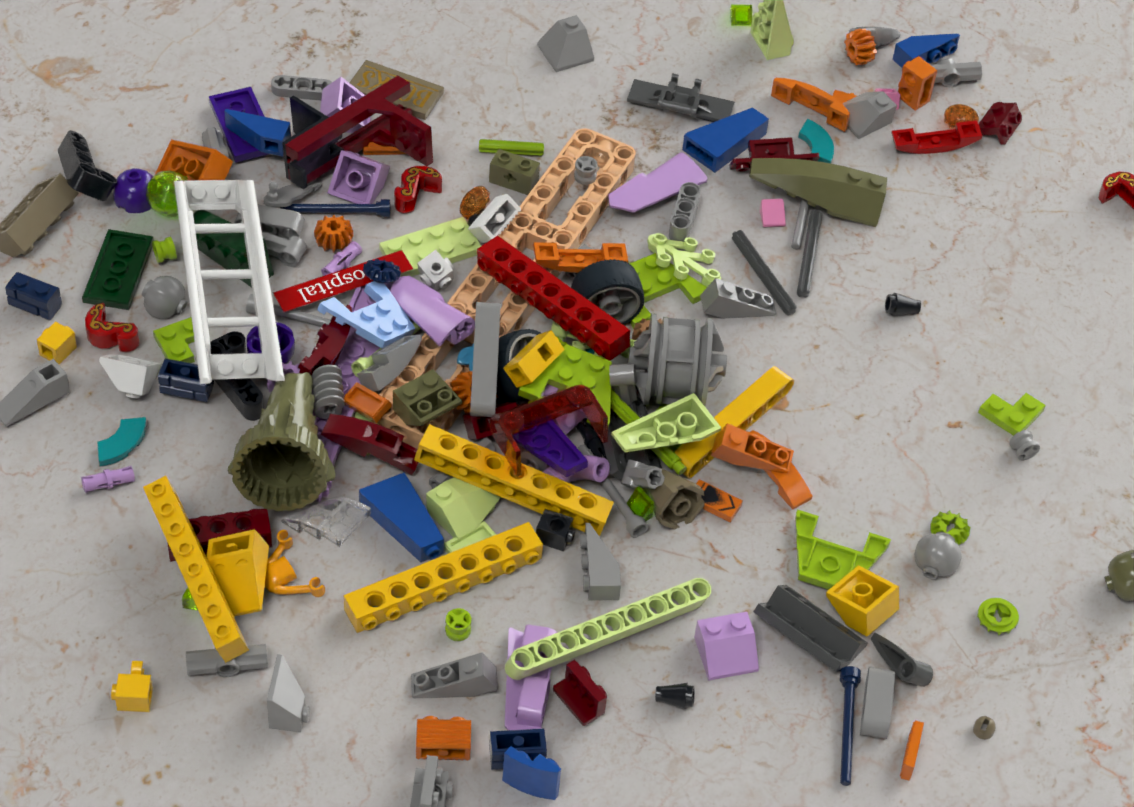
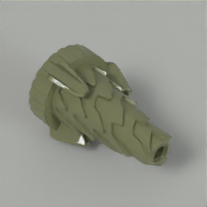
(281, 458)

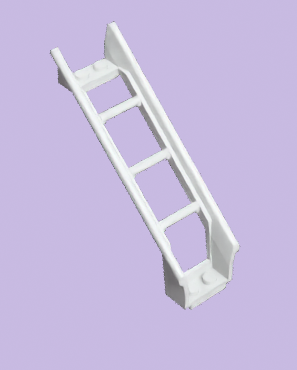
(242, 197)

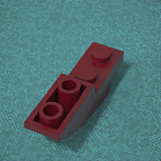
(329, 346)
(371, 438)

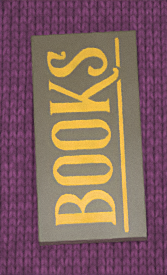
(421, 98)

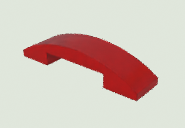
(937, 141)

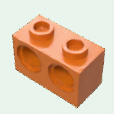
(917, 83)

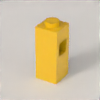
(534, 358)

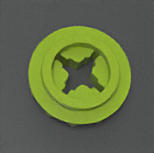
(959, 532)
(1005, 610)

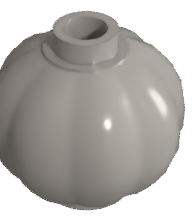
(164, 297)
(938, 555)

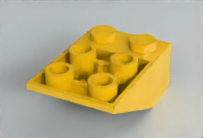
(240, 569)

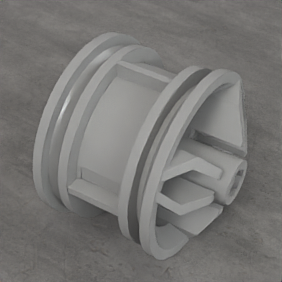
(677, 360)

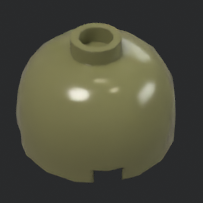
(1122, 575)

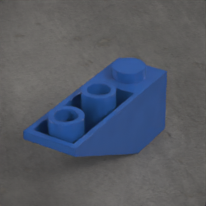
(928, 47)
(259, 131)

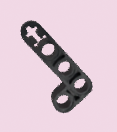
(80, 168)
(241, 392)

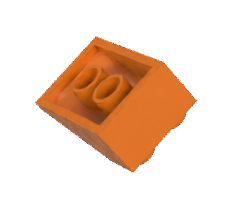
(195, 161)

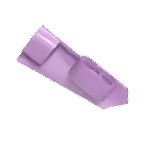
(657, 185)
(431, 312)
(528, 696)

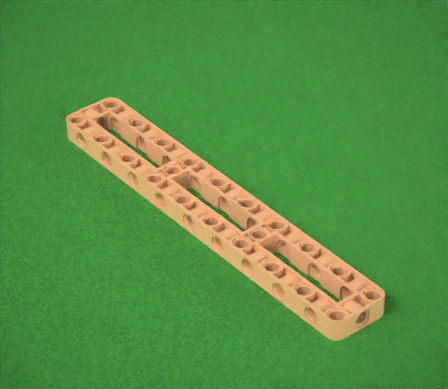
(529, 226)

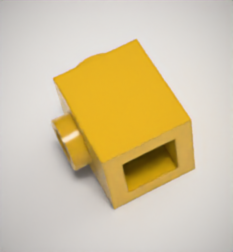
(56, 342)

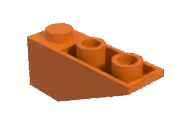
(750, 450)

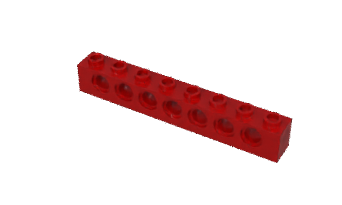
(553, 298)

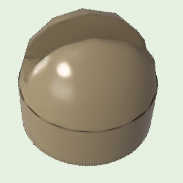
(988, 733)

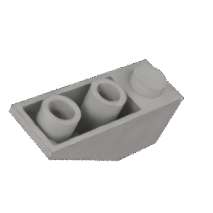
(734, 301)
(34, 392)
(601, 567)
(458, 678)

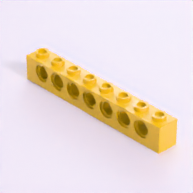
(494, 474)
(196, 569)
(430, 574)

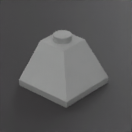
(566, 44)
(869, 112)
(286, 699)

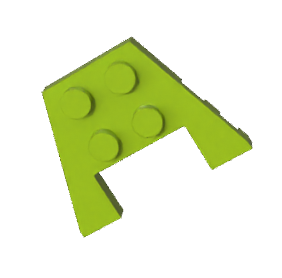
(660, 281)
(572, 369)
(826, 562)

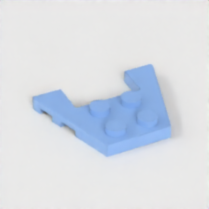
(379, 322)

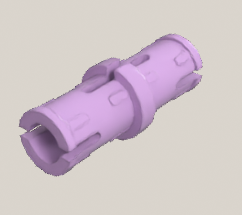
(350, 252)
(108, 479)

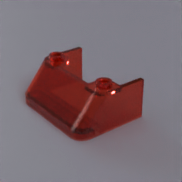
(541, 410)

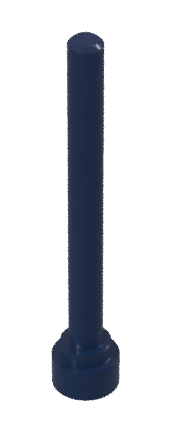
(380, 208)
(850, 678)

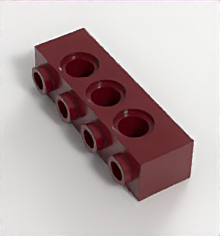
(229, 523)

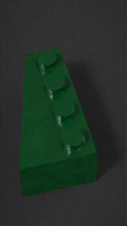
(225, 248)

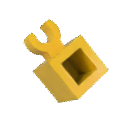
(133, 690)

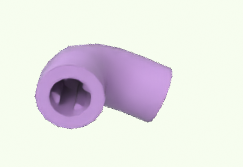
(597, 470)

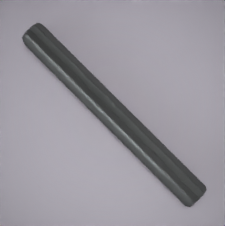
(809, 253)
(764, 272)

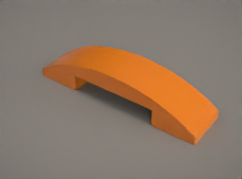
(813, 98)
(576, 259)
(791, 484)

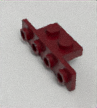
(770, 149)

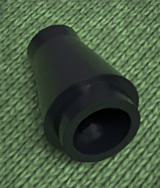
(899, 304)
(677, 695)

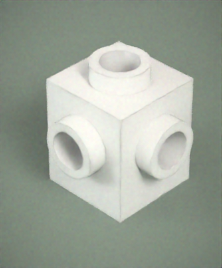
(436, 271)

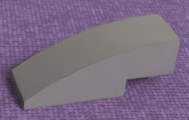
(389, 362)

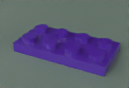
(242, 101)

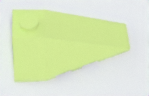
(772, 29)
(671, 425)
(459, 506)

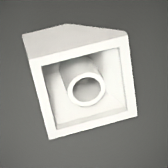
(130, 373)

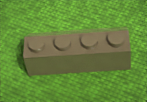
(35, 214)

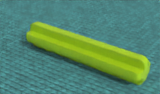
(514, 147)

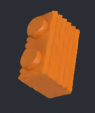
(443, 738)

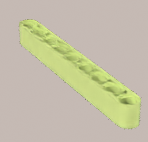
(602, 636)

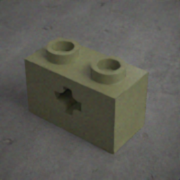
(514, 172)

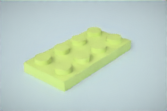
(449, 239)

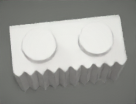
(494, 218)

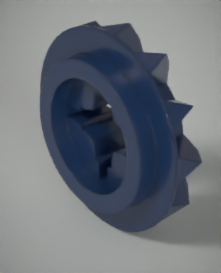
(381, 271)

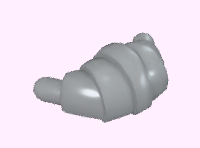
(881, 34)

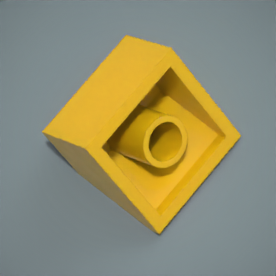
(864, 600)

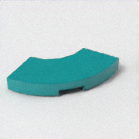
(818, 140)
(122, 442)

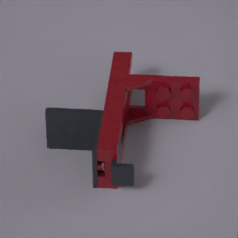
(313, 146)

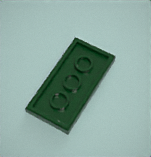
(118, 269)

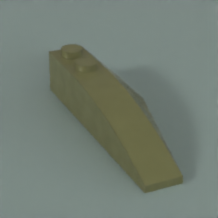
(837, 188)

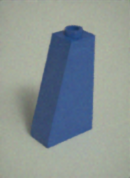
(725, 139)
(403, 516)

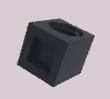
(555, 530)

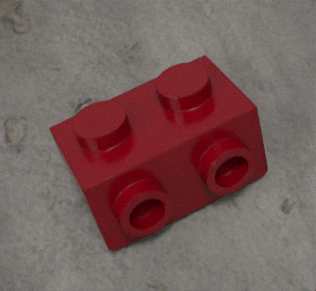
(1001, 120)
(581, 693)

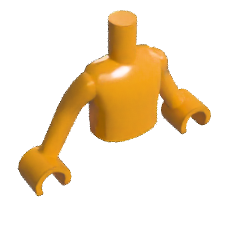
(280, 572)

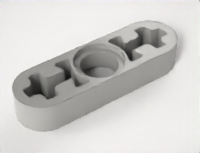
(288, 81)

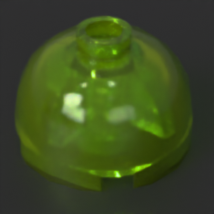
(161, 192)

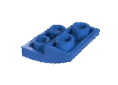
(533, 777)

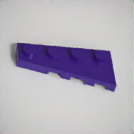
(552, 447)

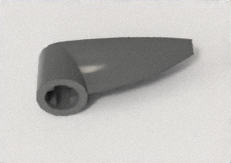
(902, 663)

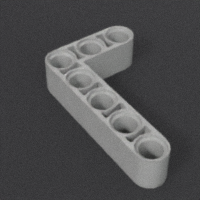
(485, 359)

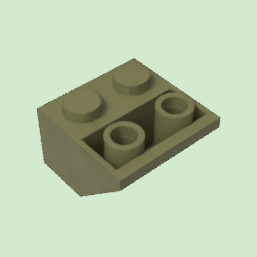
(424, 399)

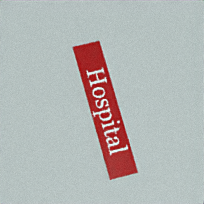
(333, 283)

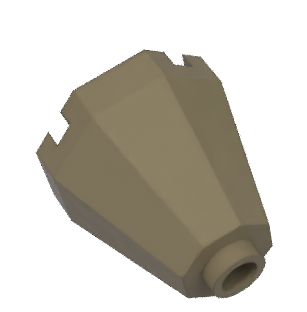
(676, 500)

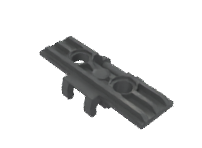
(680, 99)

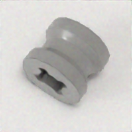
(585, 170)
(1024, 445)

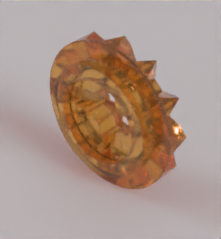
(959, 111)
(474, 201)

